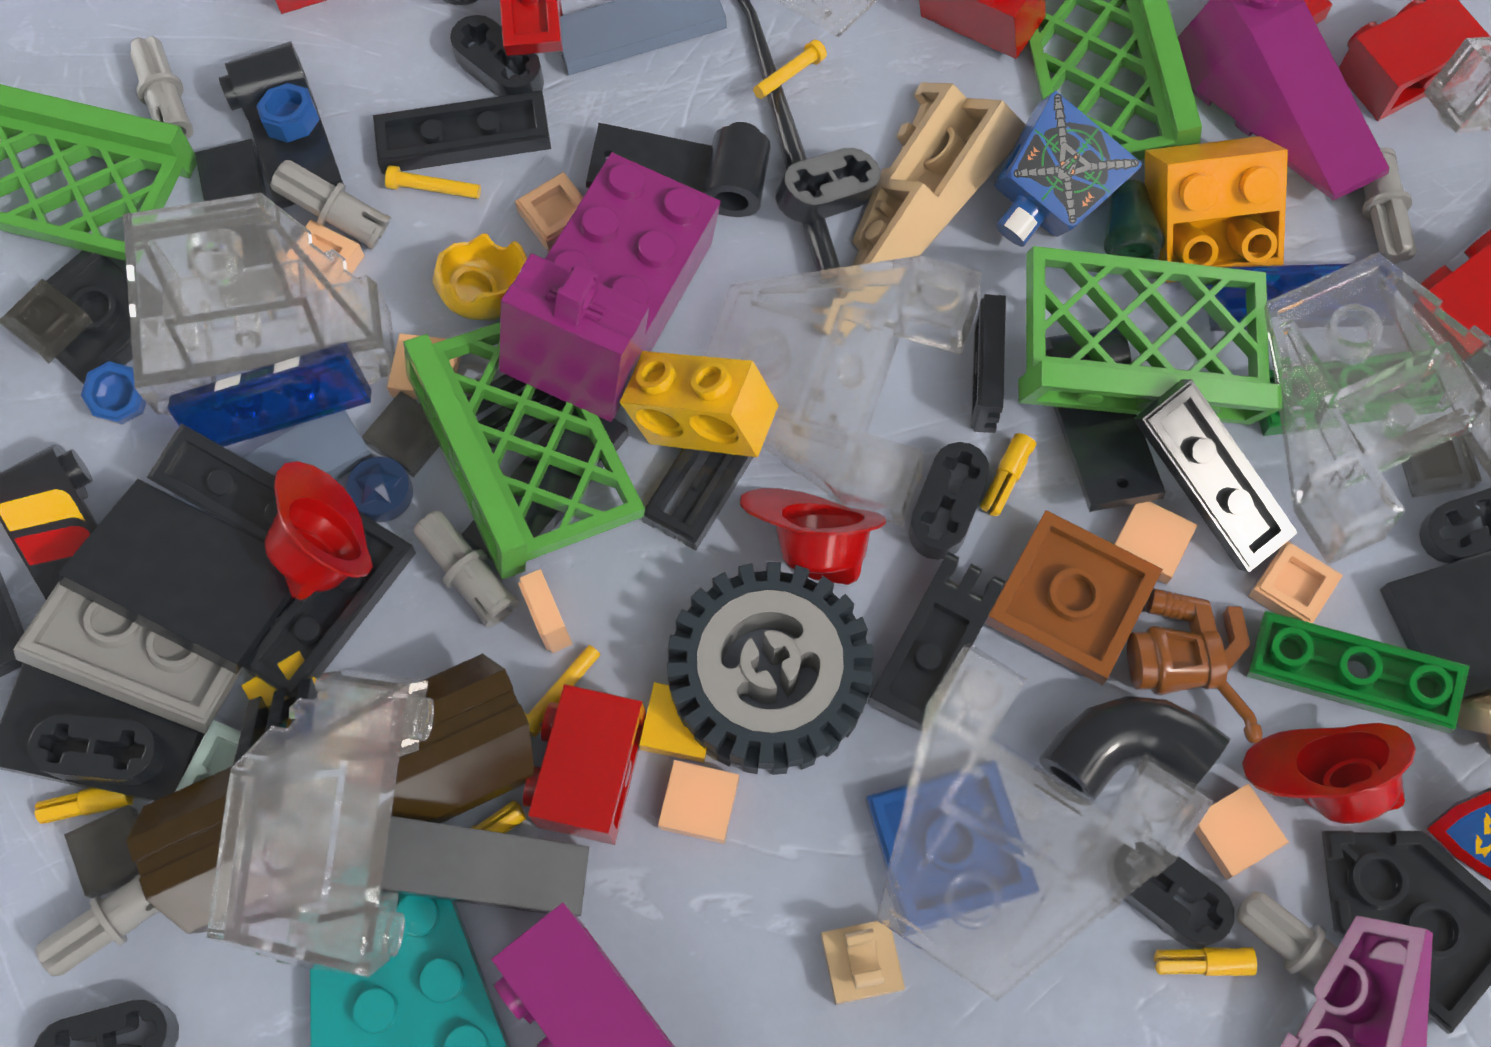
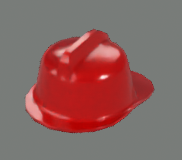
(316, 531)
(816, 531)
(1339, 771)

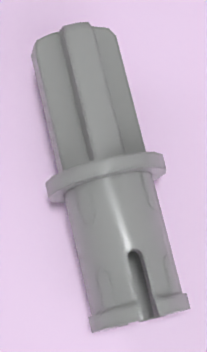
(157, 84)
(330, 203)
(1388, 208)
(465, 569)
(104, 922)
(1302, 947)

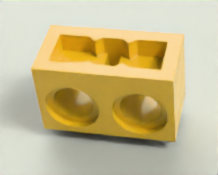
(700, 403)

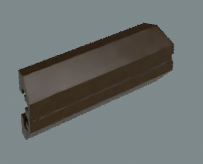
(471, 756)

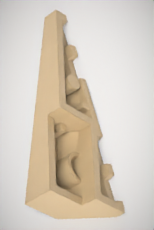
(939, 168)

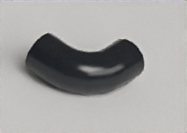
(1120, 734)

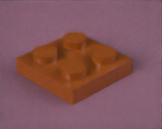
(1074, 597)

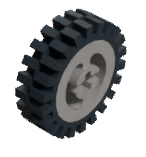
(826, 641)

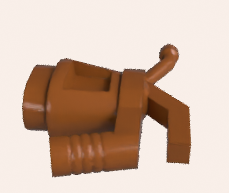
(1182, 660)

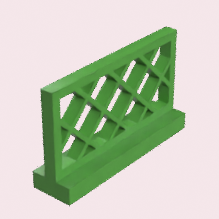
(1158, 62)
(84, 133)
(1132, 387)
(478, 470)

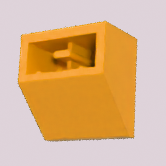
(1220, 202)

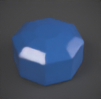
(287, 112)
(112, 393)

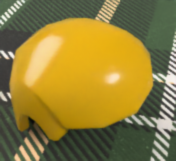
(476, 276)

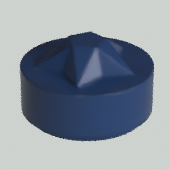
(380, 488)

